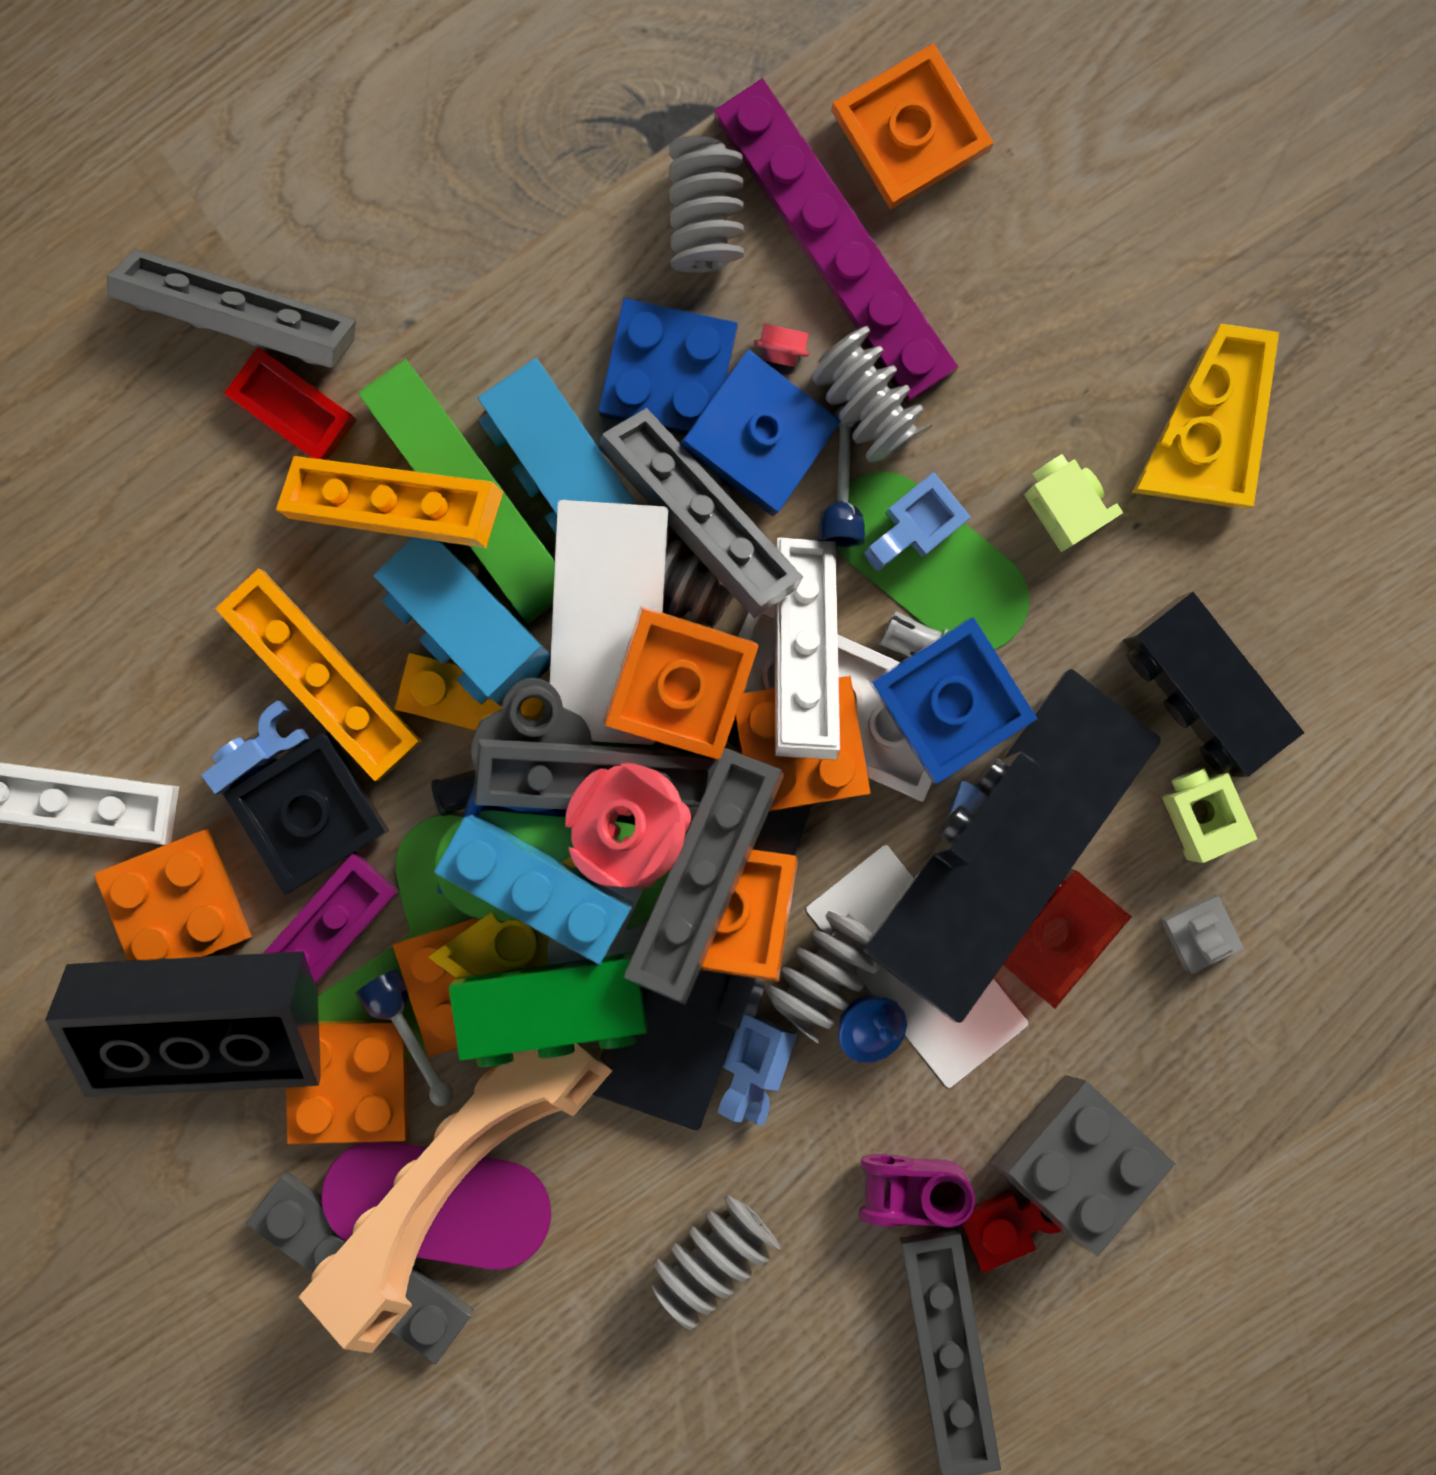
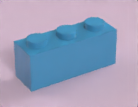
(548, 441)
(461, 619)
(534, 887)

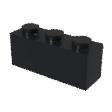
(1211, 687)

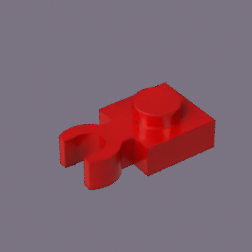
(1002, 1230)

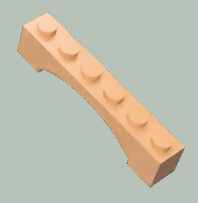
(365, 1283)

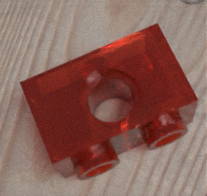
(1092, 925)

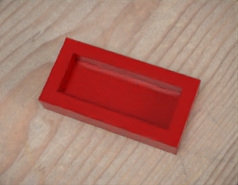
(290, 405)

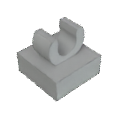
(1201, 933)

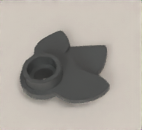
(550, 725)

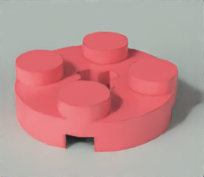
(658, 832)

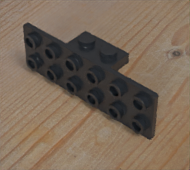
(1011, 845)
(684, 1047)

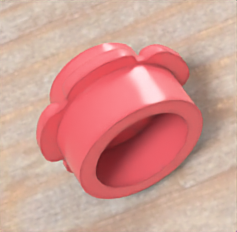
(782, 344)

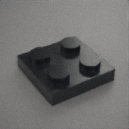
(306, 812)

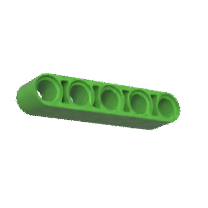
(437, 447)

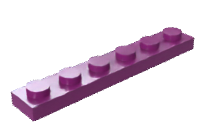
(834, 238)

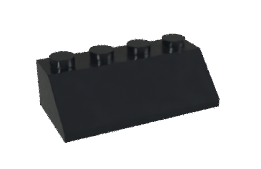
(188, 1024)

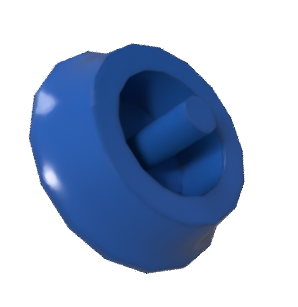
(871, 1028)

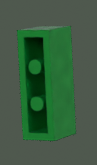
(546, 1009)

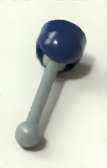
(841, 520)
(386, 999)

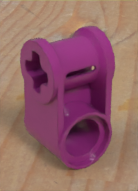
(910, 1190)

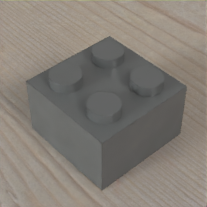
(1082, 1163)

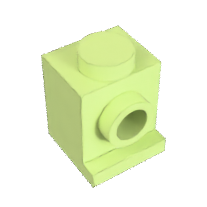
(1069, 501)
(1226, 823)

